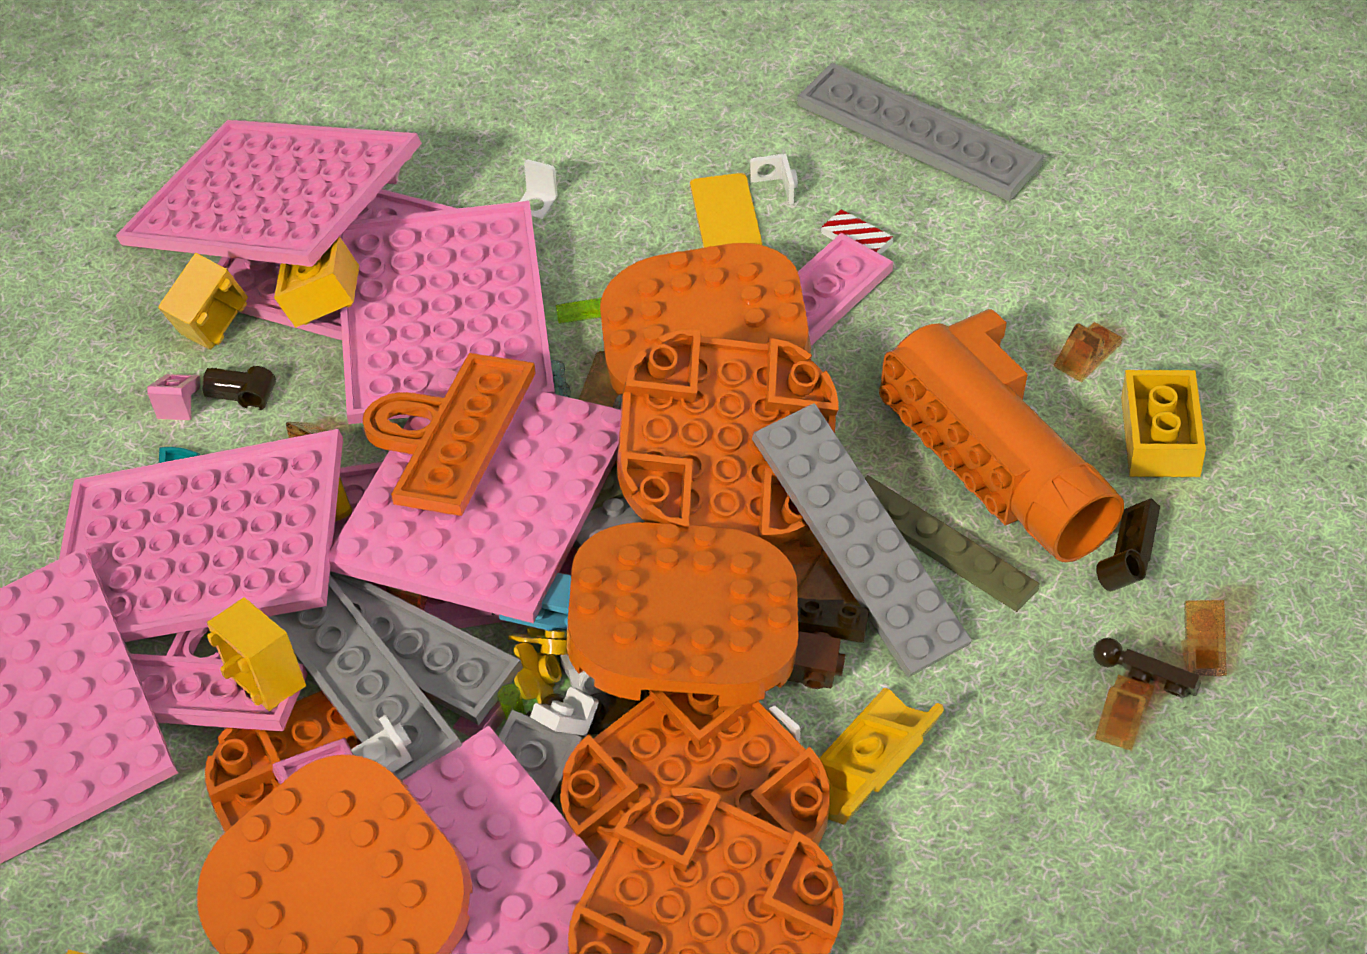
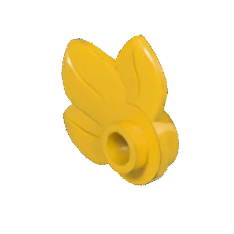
(551, 640)
(538, 672)

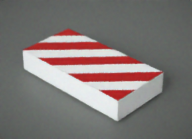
(857, 230)

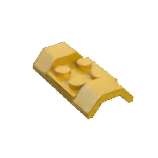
(873, 751)

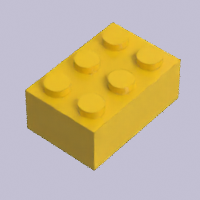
(1163, 423)

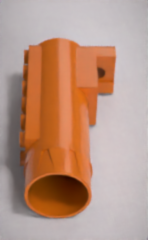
(971, 412)

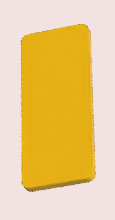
(725, 210)

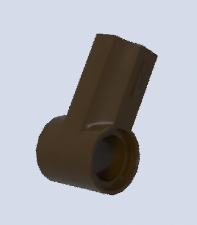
(246, 388)

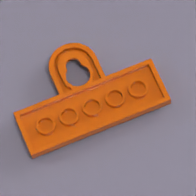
(462, 432)

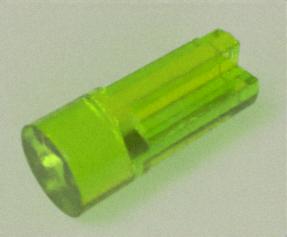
(578, 310)
(510, 699)

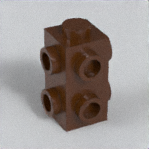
(817, 660)

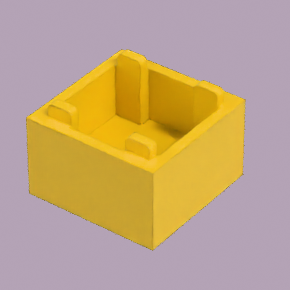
(320, 289)
(203, 301)
(256, 654)

